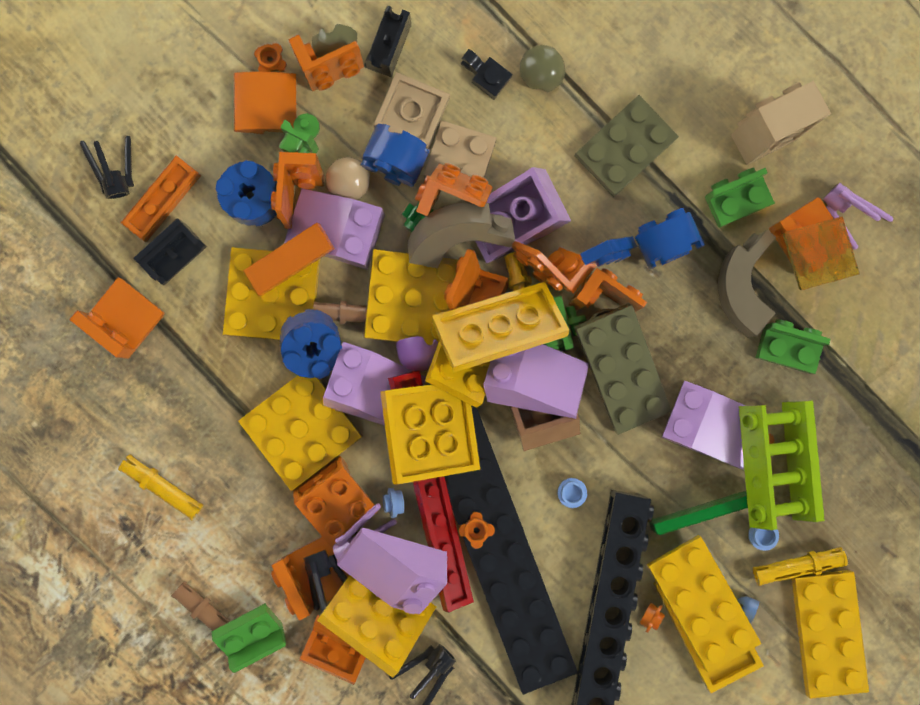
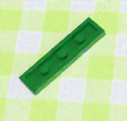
(699, 513)

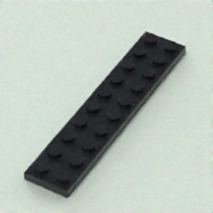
(510, 573)

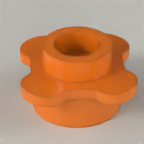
(264, 52)
(467, 530)
(652, 617)

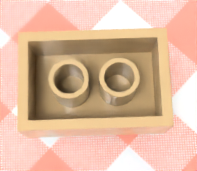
(779, 121)

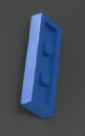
(609, 251)

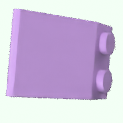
(531, 205)
(346, 221)
(537, 381)
(358, 382)
(706, 424)
(396, 569)

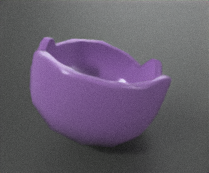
(415, 353)

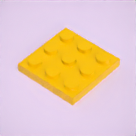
(405, 297)
(264, 315)
(298, 431)
(428, 434)
(373, 626)

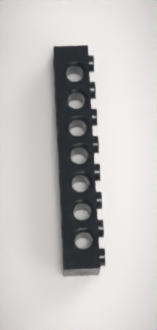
(603, 597)

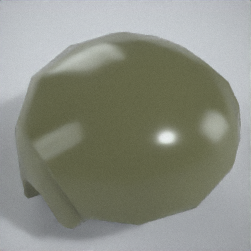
(328, 42)
(542, 68)

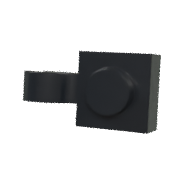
(489, 76)

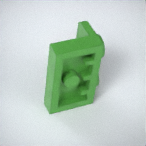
(739, 198)
(791, 346)
(250, 637)

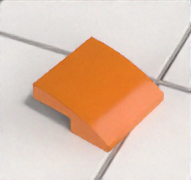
(263, 101)

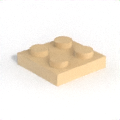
(413, 108)
(462, 148)

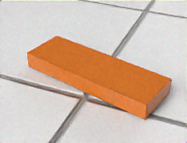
(160, 199)
(289, 259)

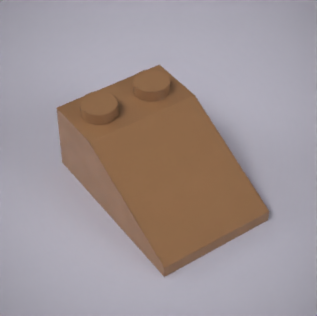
(541, 428)

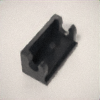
(388, 42)
(170, 252)

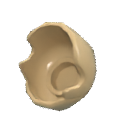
(347, 178)

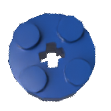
(395, 155)
(235, 185)
(668, 239)
(295, 339)

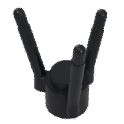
(111, 182)
(316, 568)
(439, 663)

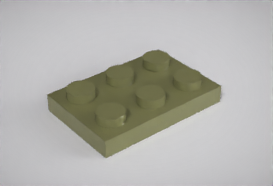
(626, 146)

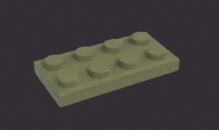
(623, 368)

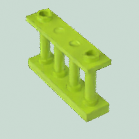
(802, 464)

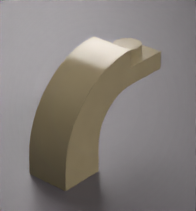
(455, 225)
(735, 286)

